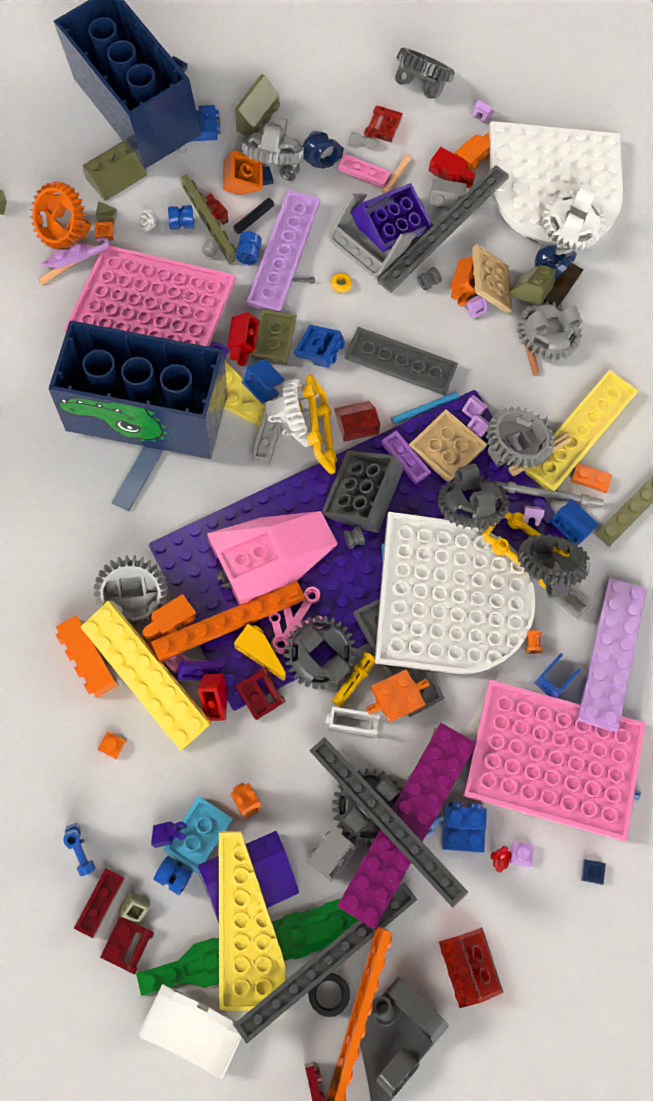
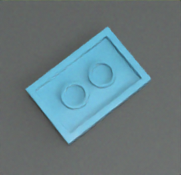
(201, 834)

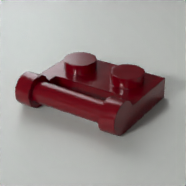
(254, 697)
(120, 942)
(314, 1078)

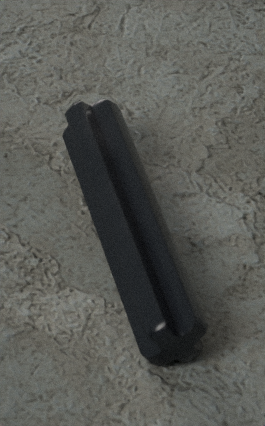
(253, 216)

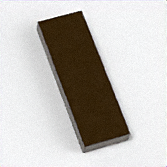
(563, 284)

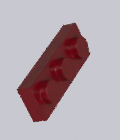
(99, 903)

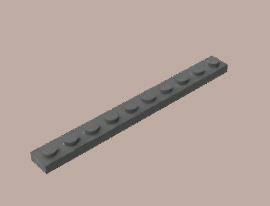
(443, 229)
(389, 823)
(318, 968)

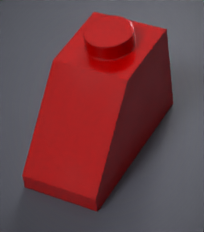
(213, 696)

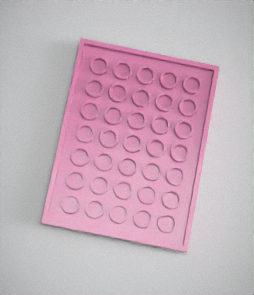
(153, 296)
(550, 765)

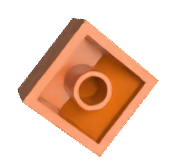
(242, 174)

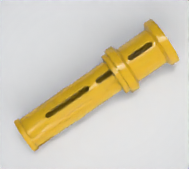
(362, 673)

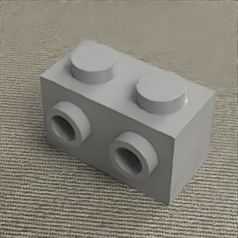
(446, 193)
(331, 854)

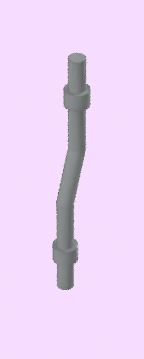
(583, 499)

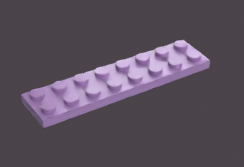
(283, 251)
(612, 655)

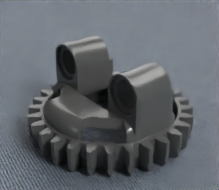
(425, 67)
(481, 502)
(543, 558)
(309, 638)
(354, 819)

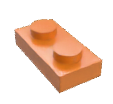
(591, 478)

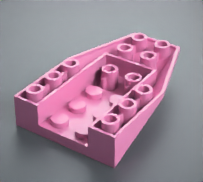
(271, 551)

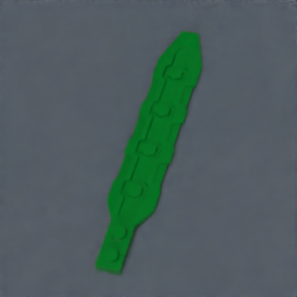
(296, 934)

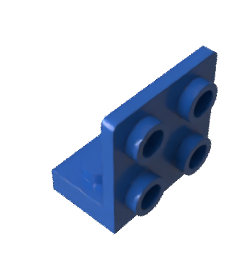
(573, 522)

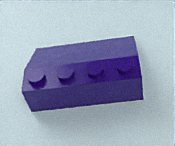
(390, 215)
(270, 867)

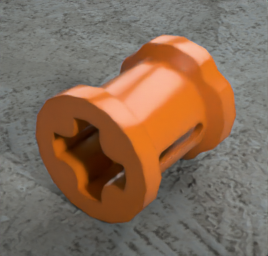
(533, 642)

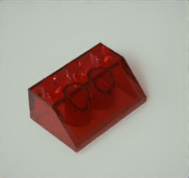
(471, 968)

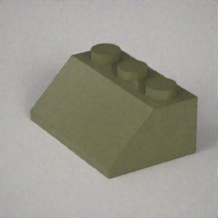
(256, 107)
(114, 170)

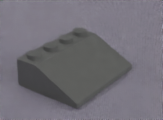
(363, 489)

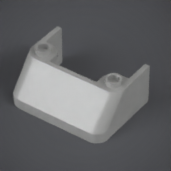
(359, 247)

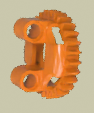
(55, 207)

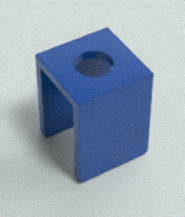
(262, 380)
(541, 682)

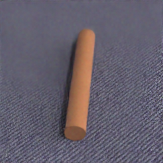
(533, 363)

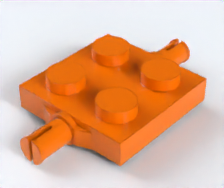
(397, 696)

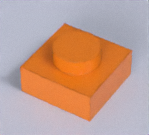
(104, 230)
(111, 745)

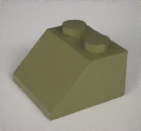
(534, 285)

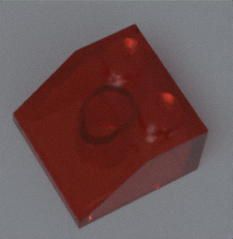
(357, 421)

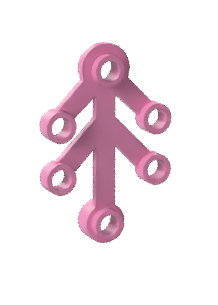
(291, 621)

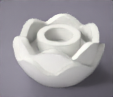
(148, 220)

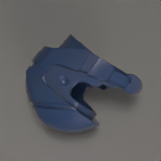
(316, 144)
(547, 257)

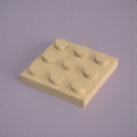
(491, 278)
(447, 445)

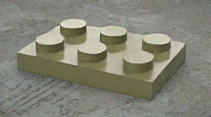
(274, 336)

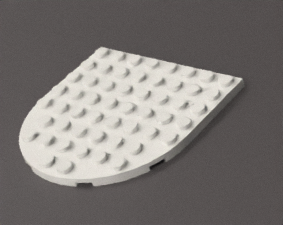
(549, 162)
(449, 598)

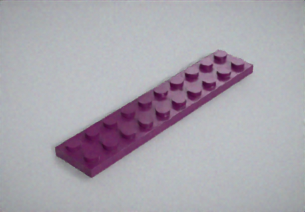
(417, 808)

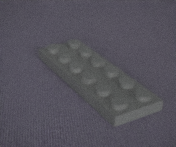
(401, 361)
(368, 621)

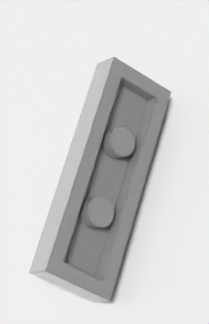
(266, 440)

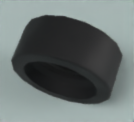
(331, 1012)

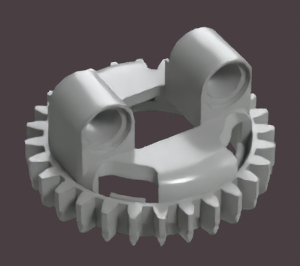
(271, 143)
(534, 325)
(530, 438)
(134, 607)

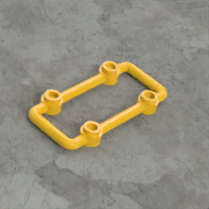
(328, 457)
(501, 546)

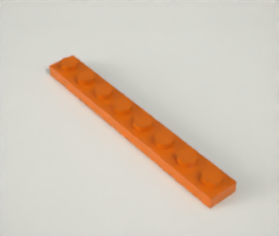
(227, 621)
(361, 1010)

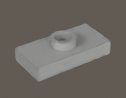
(574, 604)

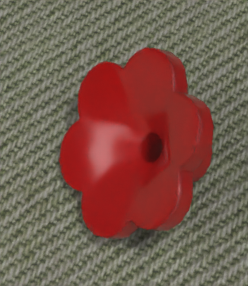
(501, 858)

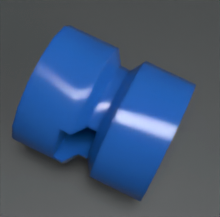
(180, 217)
(248, 248)
(166, 872)

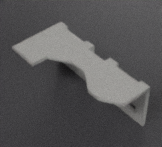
(357, 138)

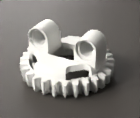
(572, 227)
(288, 412)

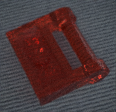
(388, 125)

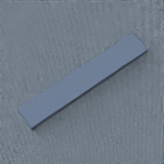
(137, 477)

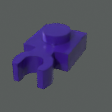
(164, 833)

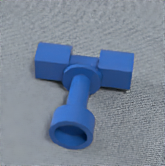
(72, 840)

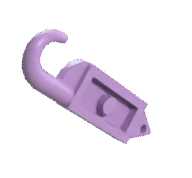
(75, 254)

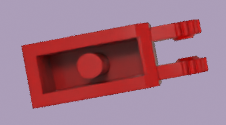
(451, 167)
(242, 337)

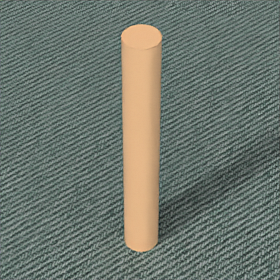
(396, 174)
(53, 273)

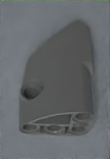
(398, 1039)

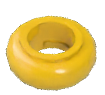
(341, 288)

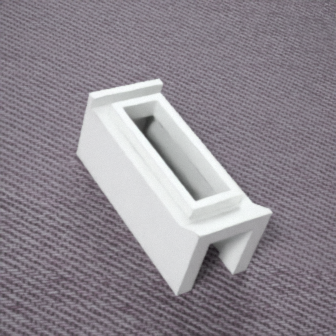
(331, 720)

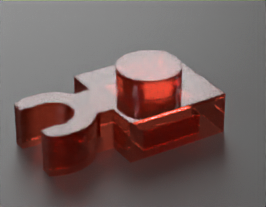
(219, 210)

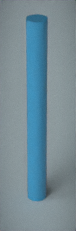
(426, 407)

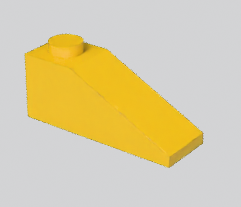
(256, 647)

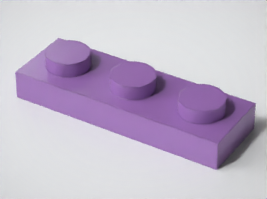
(408, 458)

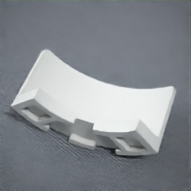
(191, 1031)

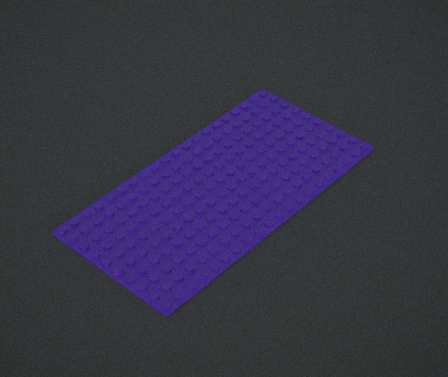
(344, 575)

